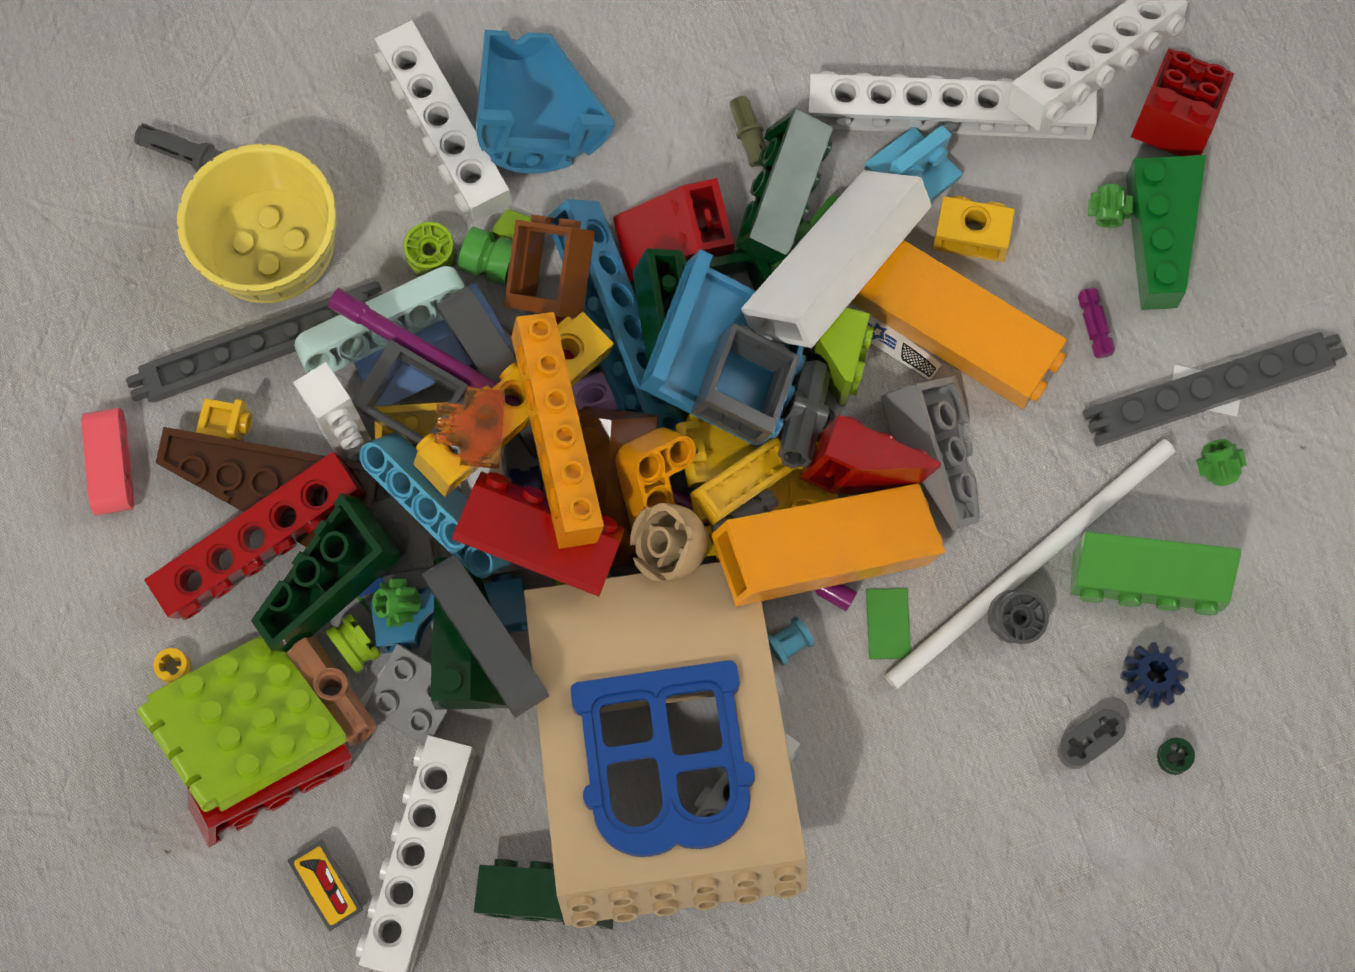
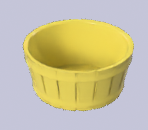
(259, 222)

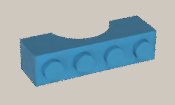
(505, 597)

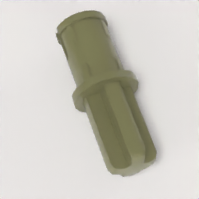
(749, 130)

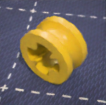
(160, 663)

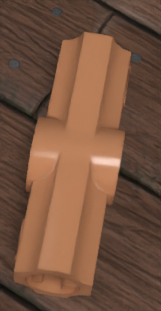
(321, 673)

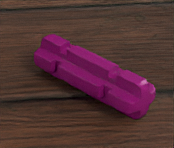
(1096, 322)

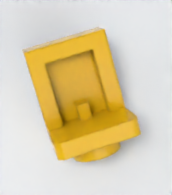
(225, 419)

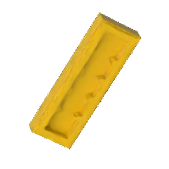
(741, 482)

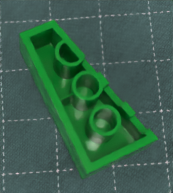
(1164, 225)

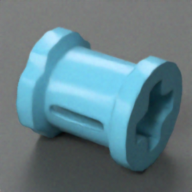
(790, 640)

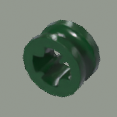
(1186, 762)

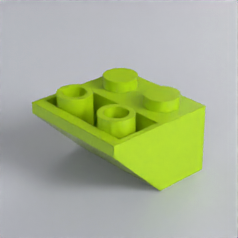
(845, 351)

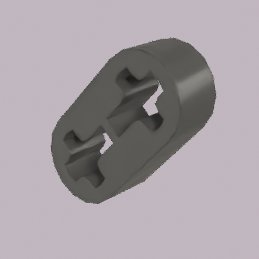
(1096, 746)

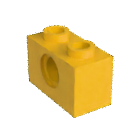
(956, 238)

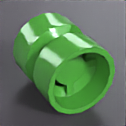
(484, 254)

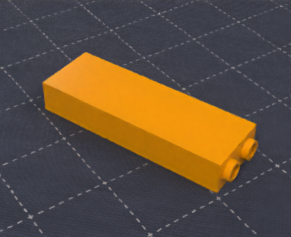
(963, 324)
(827, 543)

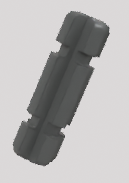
(762, 503)

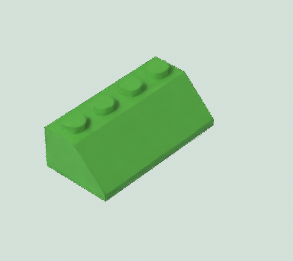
(1154, 572)

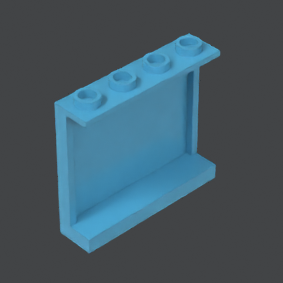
(697, 316)

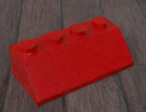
(520, 529)

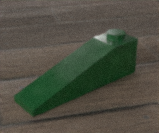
(455, 672)

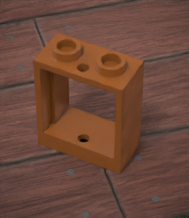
(526, 262)

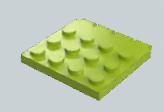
(239, 724)

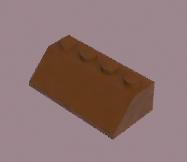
(604, 435)

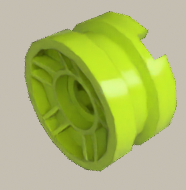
(429, 235)
(353, 643)

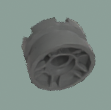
(1029, 606)

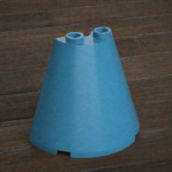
(535, 105)

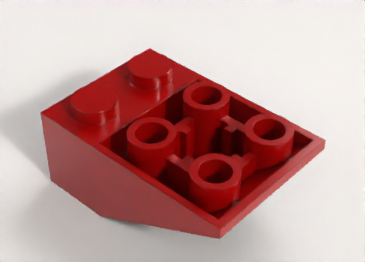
(1182, 104)
(677, 220)
(861, 460)

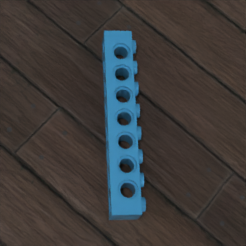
(615, 311)

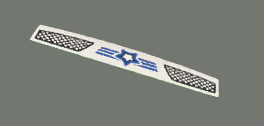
(901, 348)

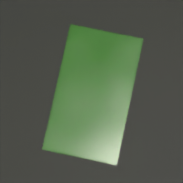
(888, 623)

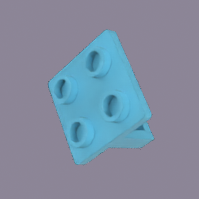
(919, 157)

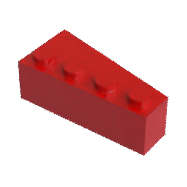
(270, 797)

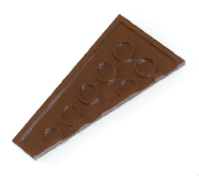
(246, 471)

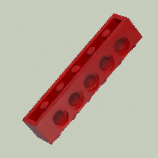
(171, 581)

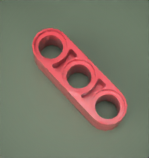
(107, 461)

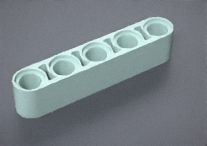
(409, 306)

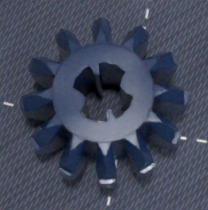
(1149, 661)

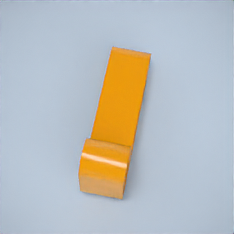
(646, 467)

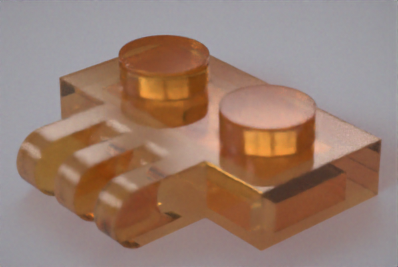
(474, 427)

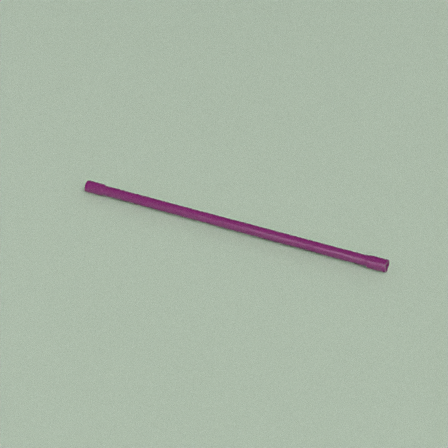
(362, 314)

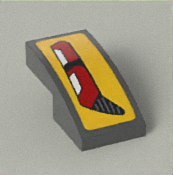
(325, 885)

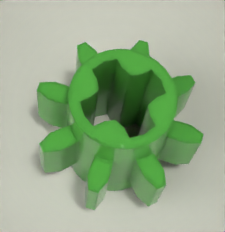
(1110, 205)
(1221, 462)
(396, 602)

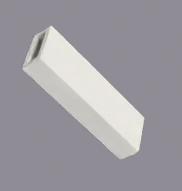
(837, 258)

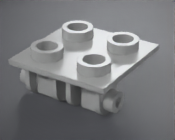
(404, 695)

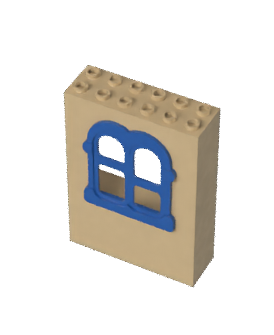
(652, 648)

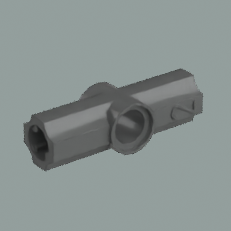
(804, 415)

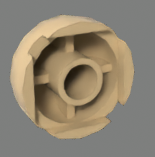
(668, 541)

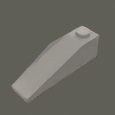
(932, 420)

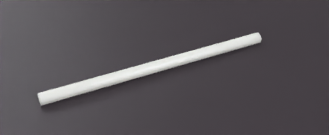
(1030, 563)

